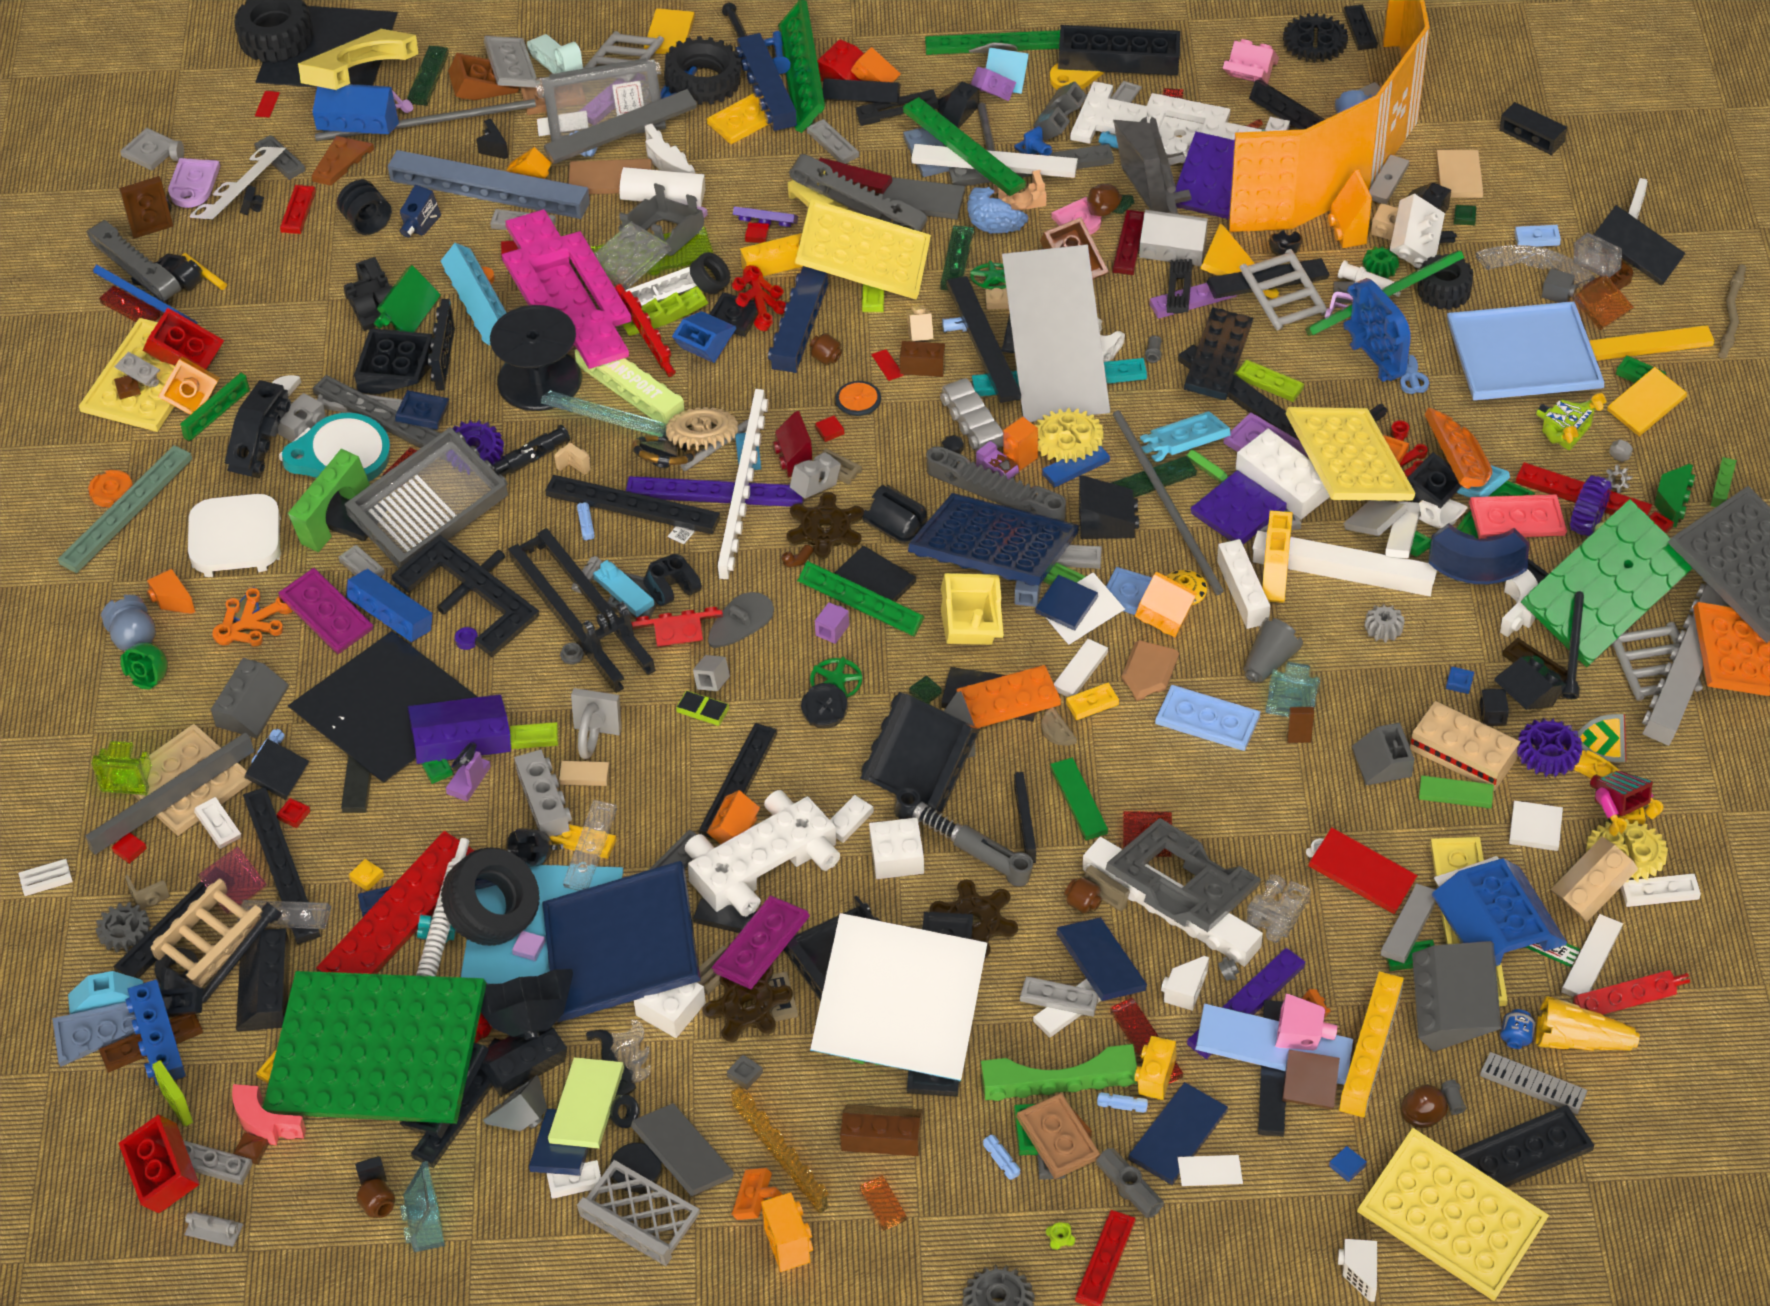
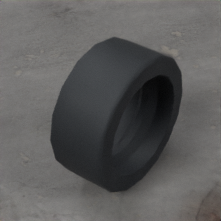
(703, 279)

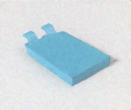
(1184, 435)

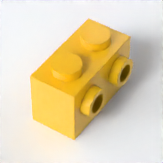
(1157, 1067)

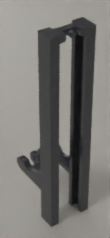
(585, 633)

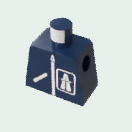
(419, 212)

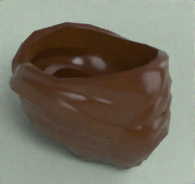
(1103, 199)

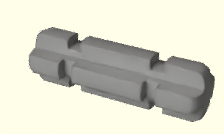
(592, 565)

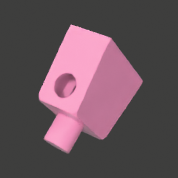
(1302, 1025)

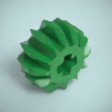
(1381, 262)

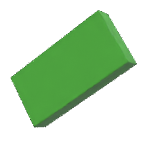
(1207, 466)

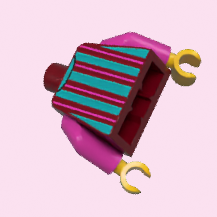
(1622, 794)

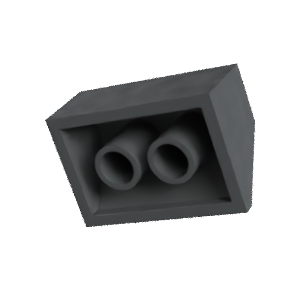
(249, 698)

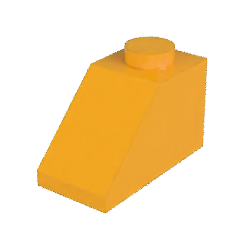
(531, 164)

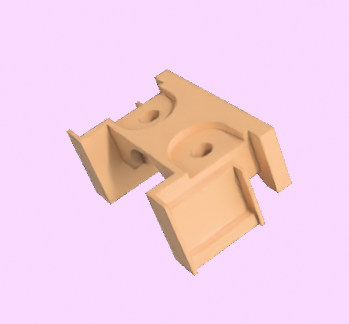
(1031, 198)

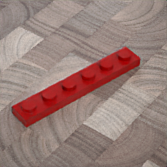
(1568, 487)

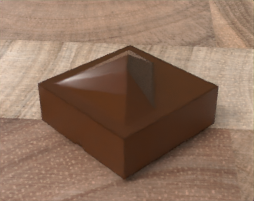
(252, 1147)

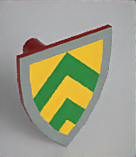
(1605, 737)

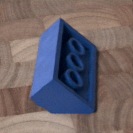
(355, 109)

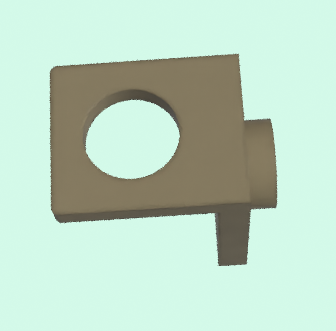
(150, 895)

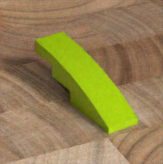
(670, 309)

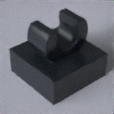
(251, 201)

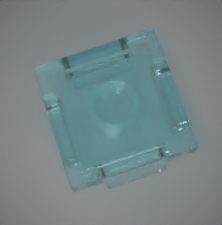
(1292, 689)

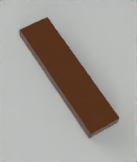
(128, 1051)

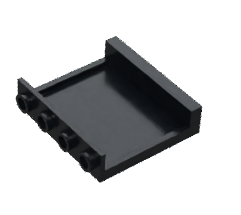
(920, 751)
(812, 949)

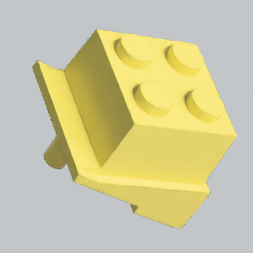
(971, 608)

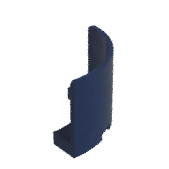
(1476, 559)

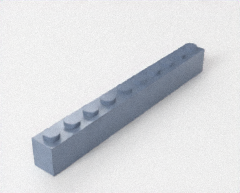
(489, 184)

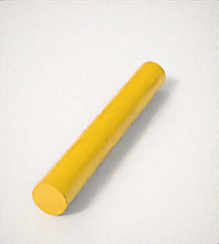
(208, 274)

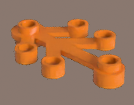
(249, 620)

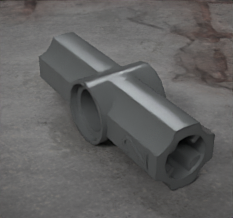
(1138, 1193)

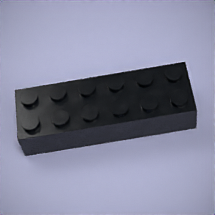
(1119, 50)

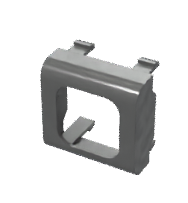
(658, 208)

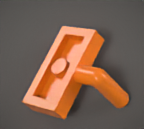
(752, 1192)

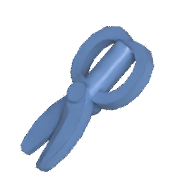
(1412, 376)

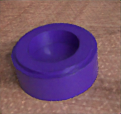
(466, 638)

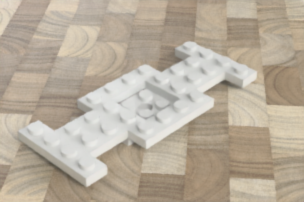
(1100, 111)

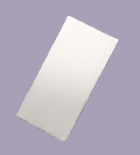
(1210, 1170)

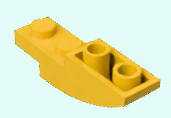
(1277, 555)

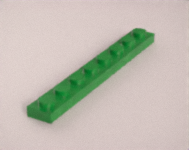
(964, 146)

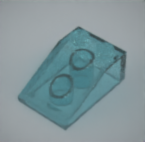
(422, 1212)

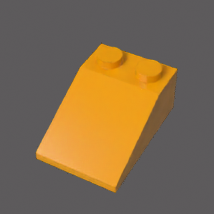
(1351, 212)

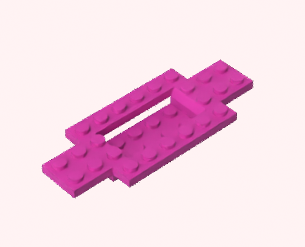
(548, 279)

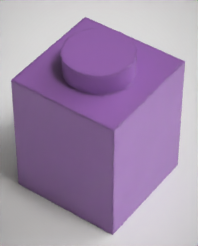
(832, 622)

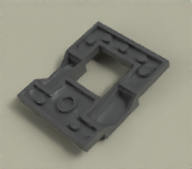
(1203, 899)

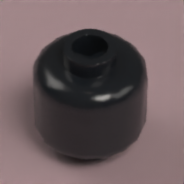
(187, 274)

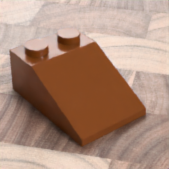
(475, 79)
(1075, 234)

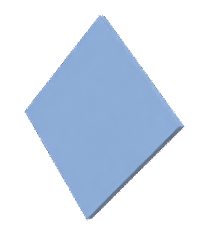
(1524, 350)

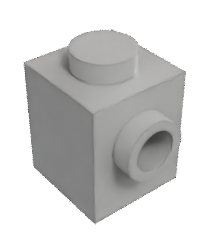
(711, 673)

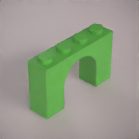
(309, 513)

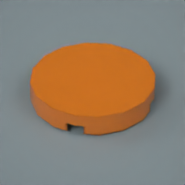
(109, 487)

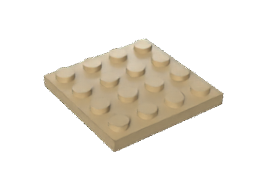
(180, 755)

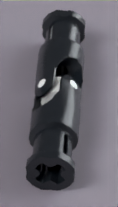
(521, 457)

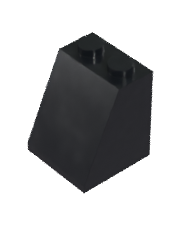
(1106, 510)

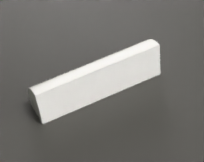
(639, 185)
(664, 286)

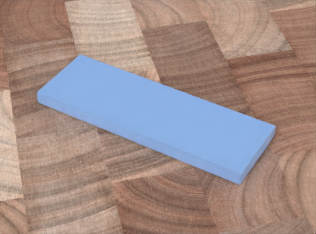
(1254, 1040)

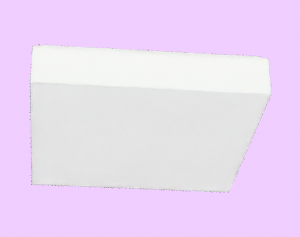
(1536, 825)

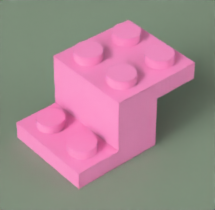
(1251, 61)

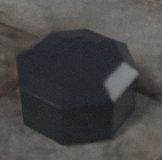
(953, 443)

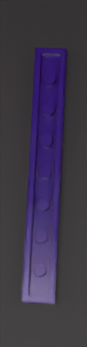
(712, 491)

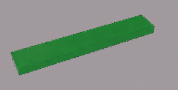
(861, 598)

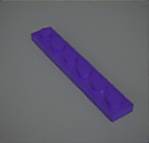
(1260, 988)

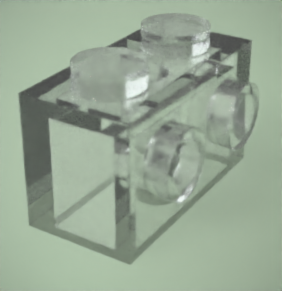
(1597, 255)

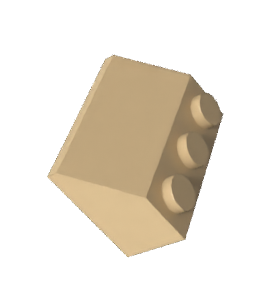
(1594, 878)

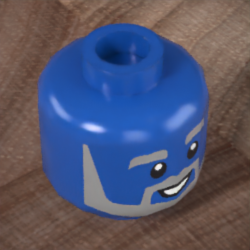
(1517, 1028)

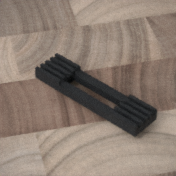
(869, 113)
(1179, 270)

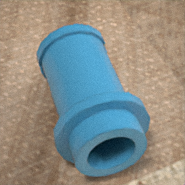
(1107, 138)

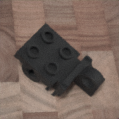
(367, 292)

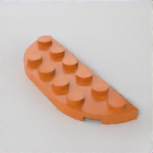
(1460, 449)

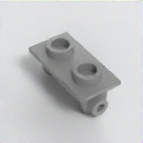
(138, 369)
(212, 1228)

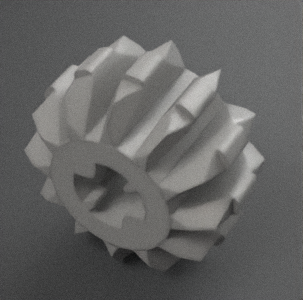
(1384, 623)

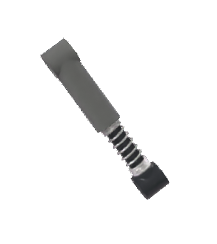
(1014, 865)

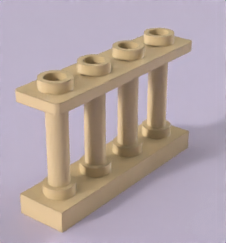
(216, 954)

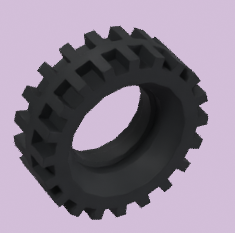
(703, 55)

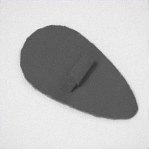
(741, 618)

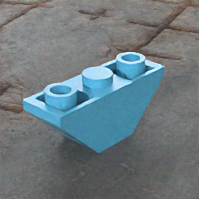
(101, 991)

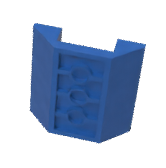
(1497, 906)

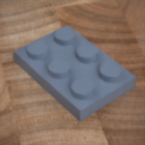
(923, 137)

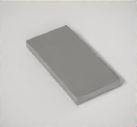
(510, 61)

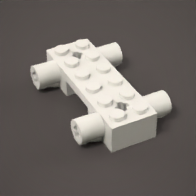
(731, 870)

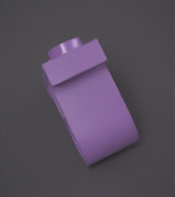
(993, 83)

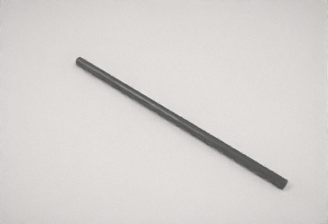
(440, 117)
(1168, 503)

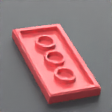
(1527, 514)

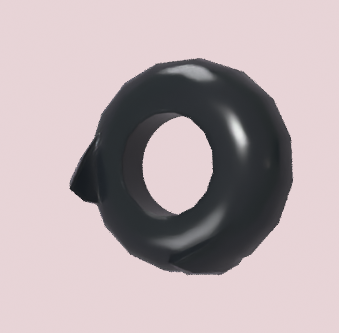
(632, 1110)

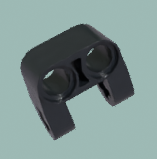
(669, 571)

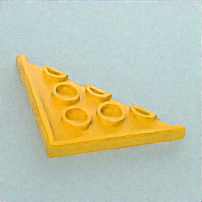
(1226, 257)

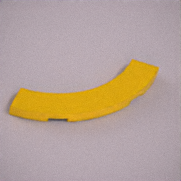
(1594, 764)

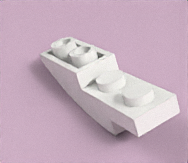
(664, 156)

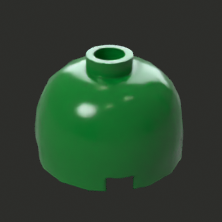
(144, 664)

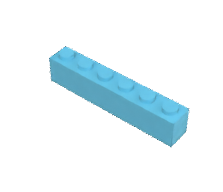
(473, 289)

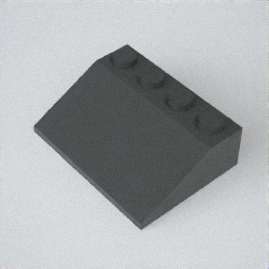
(1455, 993)

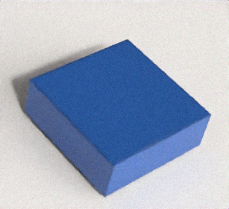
(1460, 680)
(1347, 1164)

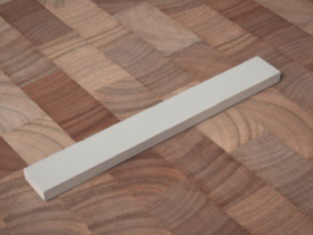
(1015, 161)

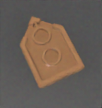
(1149, 668)

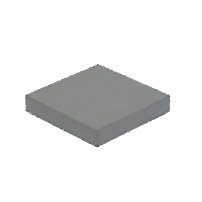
(147, 149)
(1375, 517)

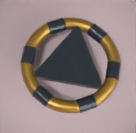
(664, 451)

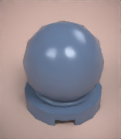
(128, 622)

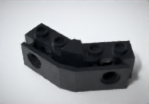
(253, 426)

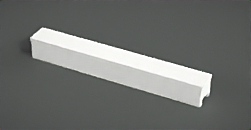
(1353, 565)

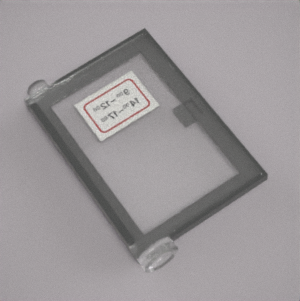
(598, 94)

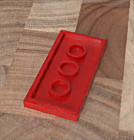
(1362, 870)

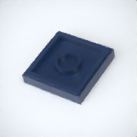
(422, 409)
(1066, 602)

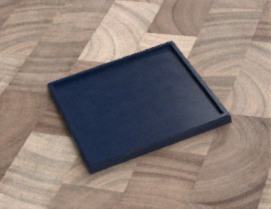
(623, 939)

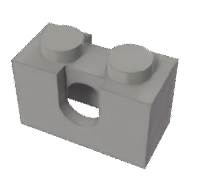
(309, 414)
(807, 474)

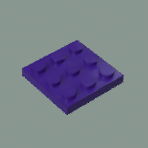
(1237, 507)

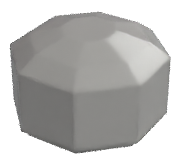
(1621, 450)

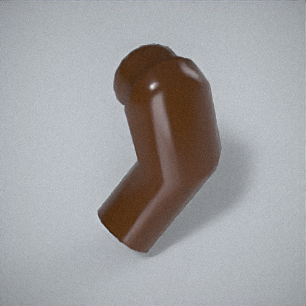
(791, 560)

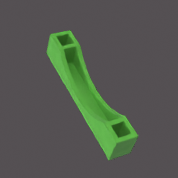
(1008, 1079)

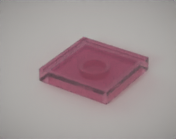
(238, 875)

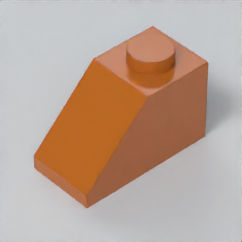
(170, 593)

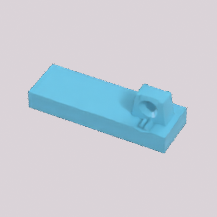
(623, 588)

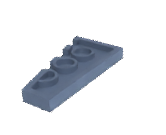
(91, 1030)

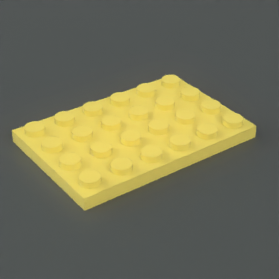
(863, 249)
(140, 410)
(1350, 454)
(1453, 1214)

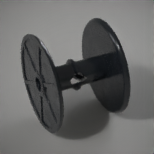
(535, 355)

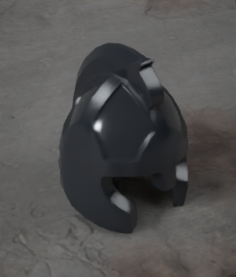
(531, 846)

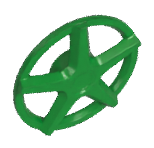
(992, 276)
(837, 676)

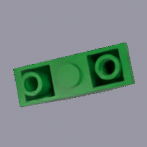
(1673, 493)

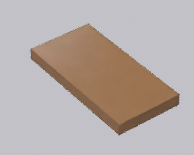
(603, 175)

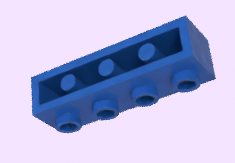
(389, 605)
(154, 1028)

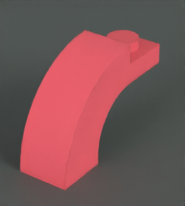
(261, 1123)

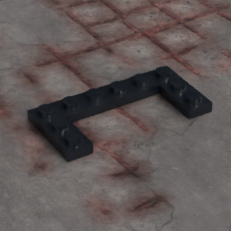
(516, 610)

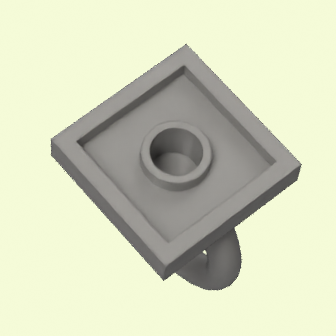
(594, 713)

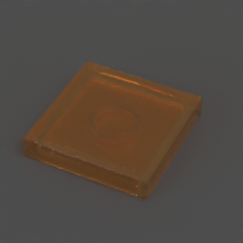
(1603, 302)

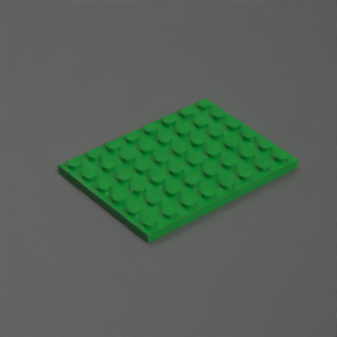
(375, 1046)

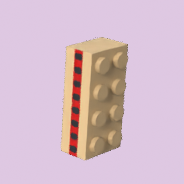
(1464, 745)

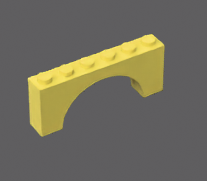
(331, 67)

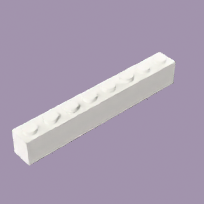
(1229, 936)

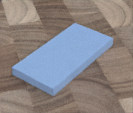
(1208, 717)

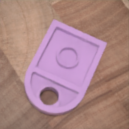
(193, 179)

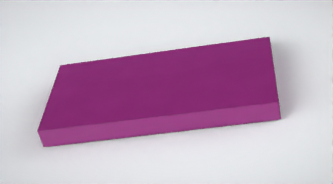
(325, 611)
(760, 942)

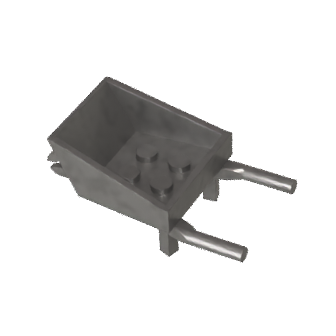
(1148, 165)

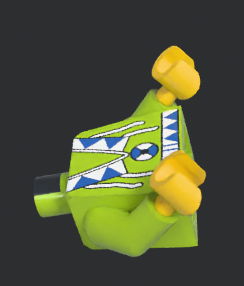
(1568, 420)

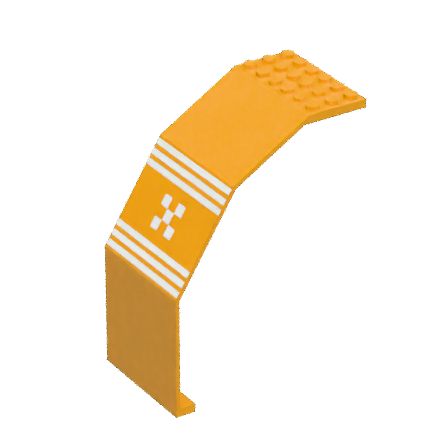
(1297, 174)

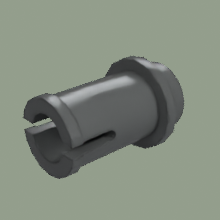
(1153, 351)
(1454, 1099)

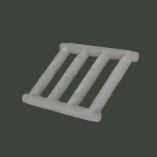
(608, 47)
(1268, 305)
(1625, 657)

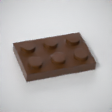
(146, 207)

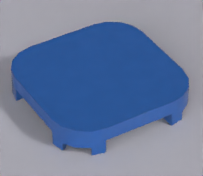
(1379, 329)

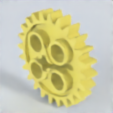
(1069, 435)
(1641, 845)

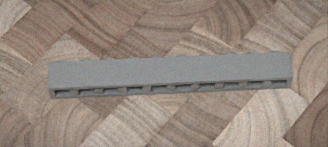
(1681, 676)

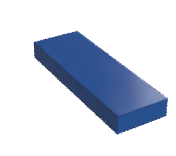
(1063, 472)

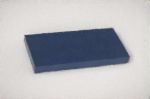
(1101, 959)
(1178, 1132)

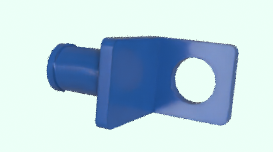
(1034, 143)

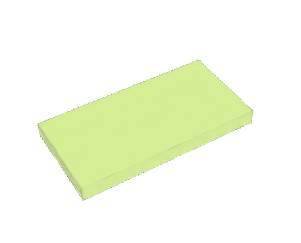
(586, 1102)

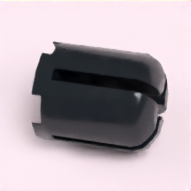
(895, 514)

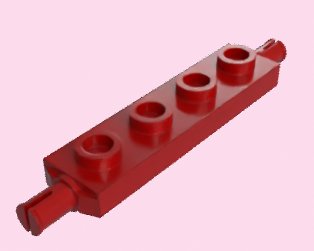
(643, 324)
(1631, 992)

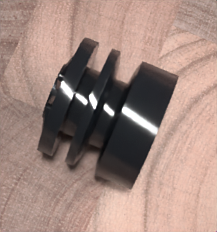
(364, 207)

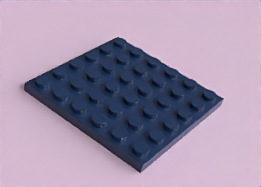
(994, 539)

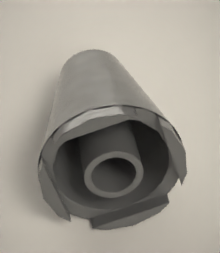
(1271, 649)

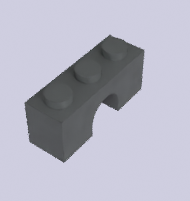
(1054, 116)

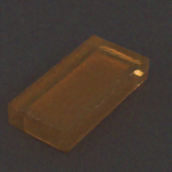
(883, 1203)

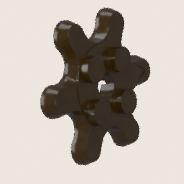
(825, 513)
(985, 908)
(753, 1016)

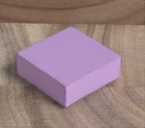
(528, 945)

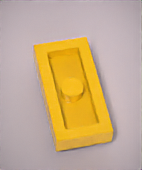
(1092, 701)

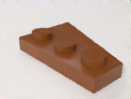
(338, 158)

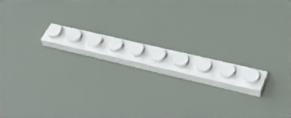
(742, 490)

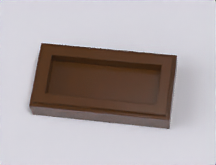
(1300, 724)

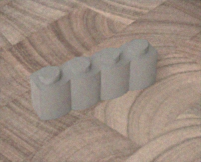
(971, 414)

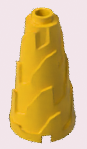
(1569, 1026)

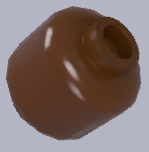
(826, 349)
(1083, 895)
(376, 1198)

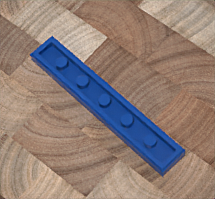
(135, 291)

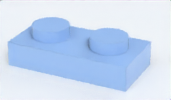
(1538, 235)

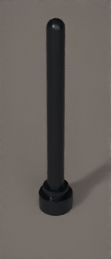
(1572, 689)
(268, 915)

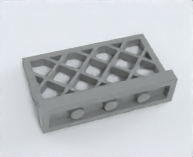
(622, 1227)

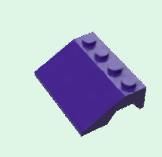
(449, 726)

